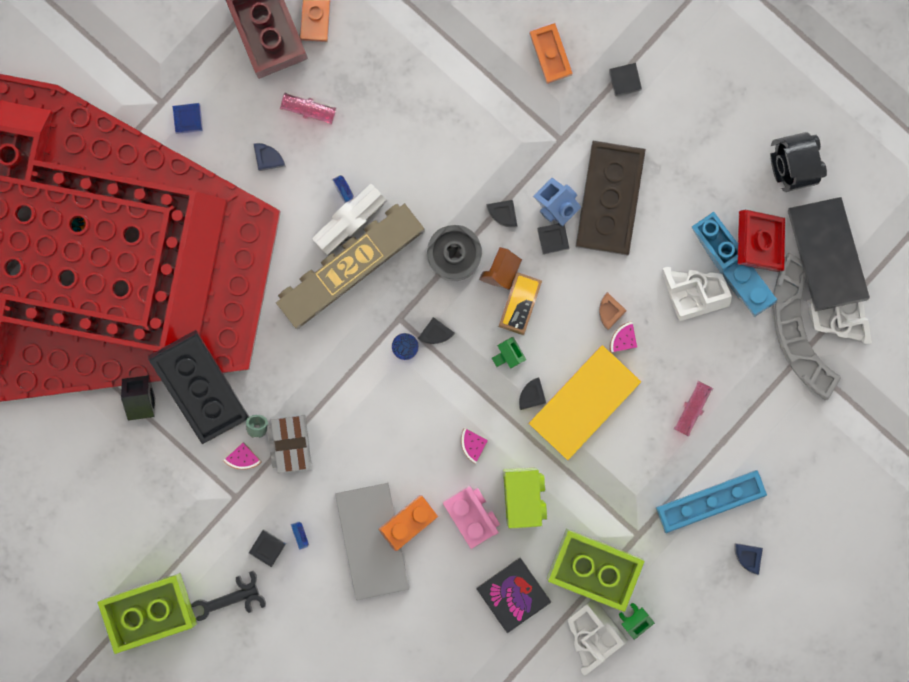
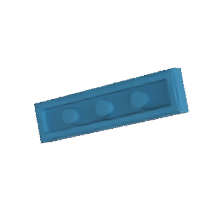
(711, 501)

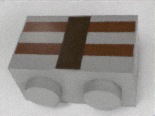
(290, 444)

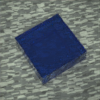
(187, 118)

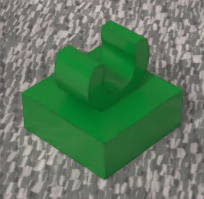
(509, 353)
(637, 623)

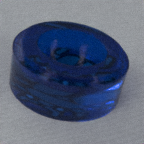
(343, 188)
(405, 346)
(299, 535)

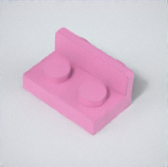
(471, 516)

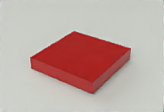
(761, 240)

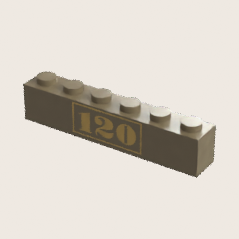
(350, 266)

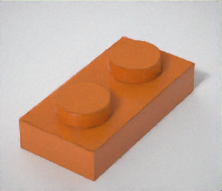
(550, 53)
(408, 523)

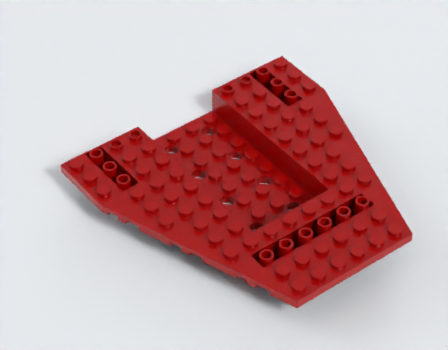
(193, 268)

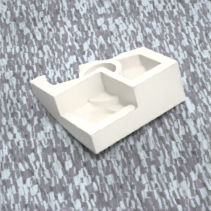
(696, 292)
(844, 321)
(594, 635)

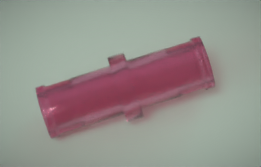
(308, 108)
(693, 408)

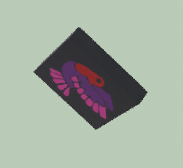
(513, 595)

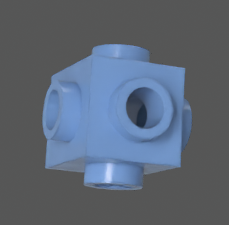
(561, 205)

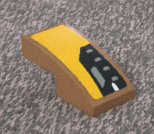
(520, 303)

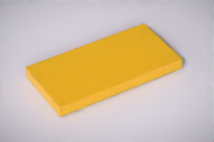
(584, 402)

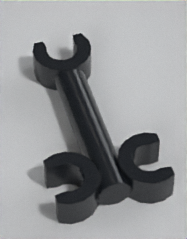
(248, 592)

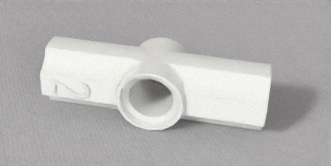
(349, 219)

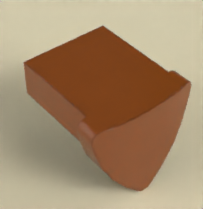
(502, 270)

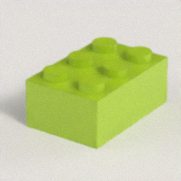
(523, 497)
(595, 570)
(147, 613)

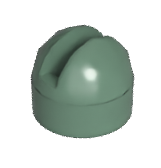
(256, 420)

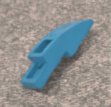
(724, 253)

